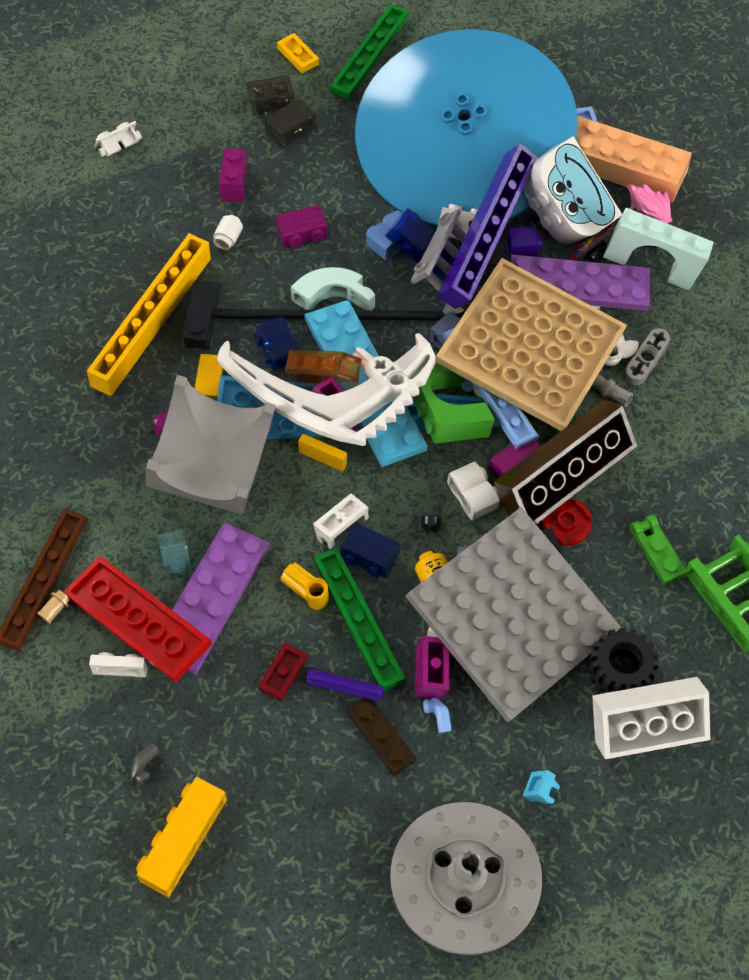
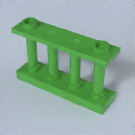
(716, 594)

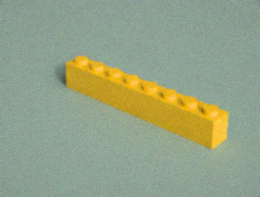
(149, 315)

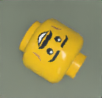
(429, 564)

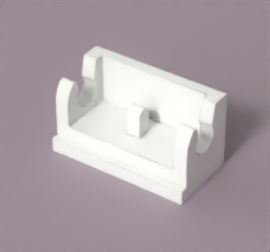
(339, 519)

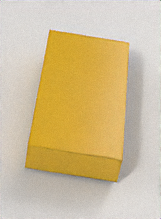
(208, 376)
(322, 452)

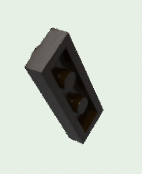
(381, 735)

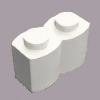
(473, 490)

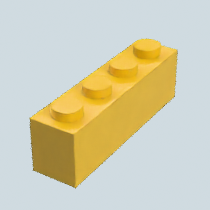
(181, 836)

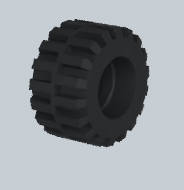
(627, 645)

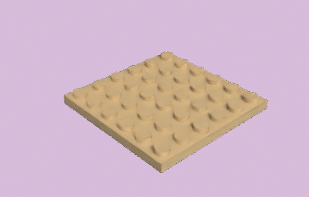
(531, 344)

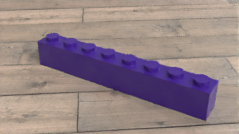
(487, 227)

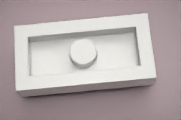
(109, 664)

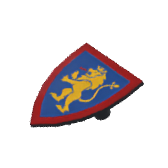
(593, 244)

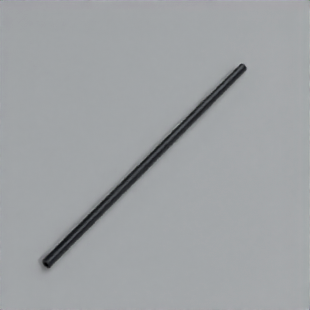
(300, 314)

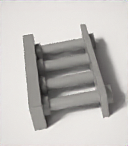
(432, 256)

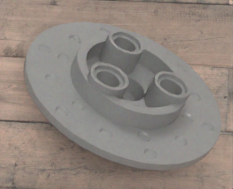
(498, 902)

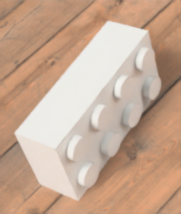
(651, 717)

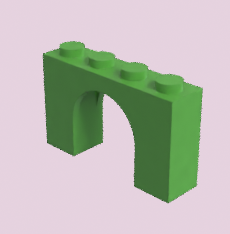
(449, 421)

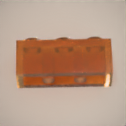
(323, 365)

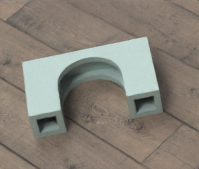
(638, 230)

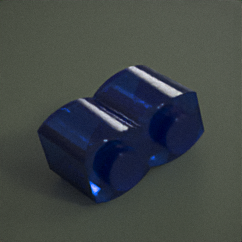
(276, 342)

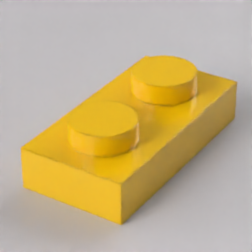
(297, 53)

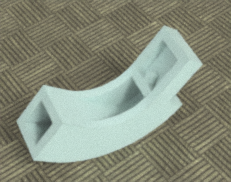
(331, 283)

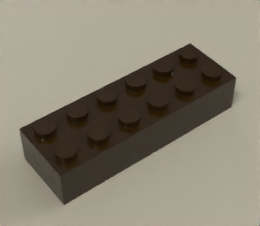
(567, 462)

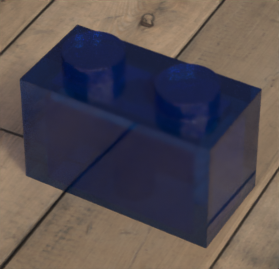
(369, 550)

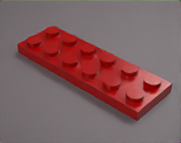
(138, 619)

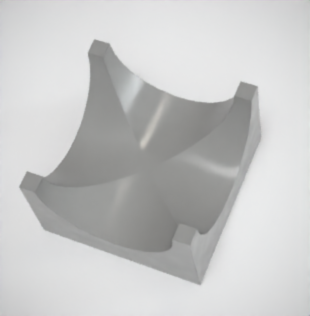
(209, 449)

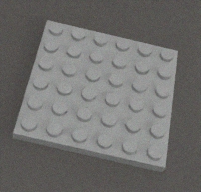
(512, 613)

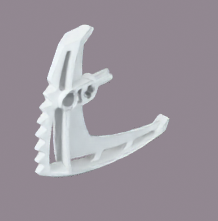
(387, 383)

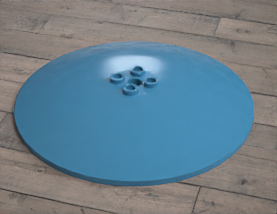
(411, 126)

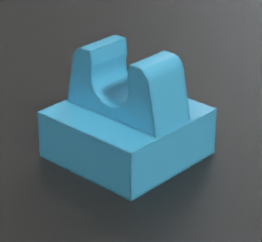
(539, 787)

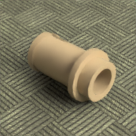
(53, 606)

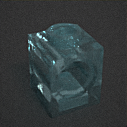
(174, 551)

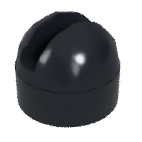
(428, 521)

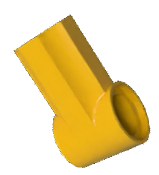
(305, 585)

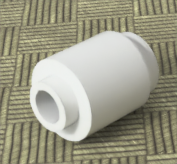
(227, 232)

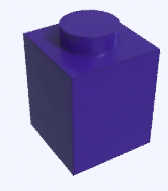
(523, 241)

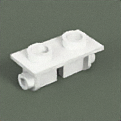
(123, 133)

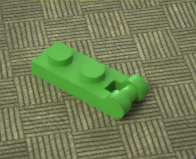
(658, 550)

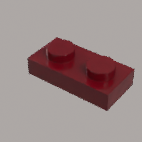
(282, 672)

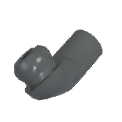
(139, 764)

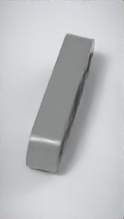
(647, 347)

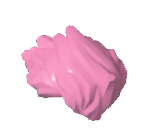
(651, 203)

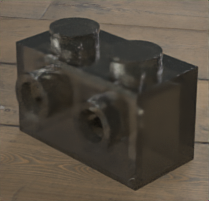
(274, 94)

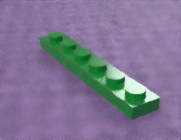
(369, 51)
(359, 619)

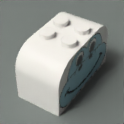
(569, 194)

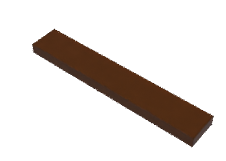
(41, 579)

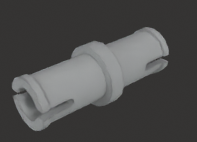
(609, 389)

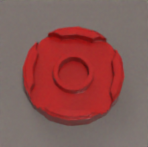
(572, 528)

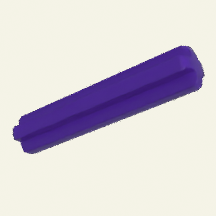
(345, 685)

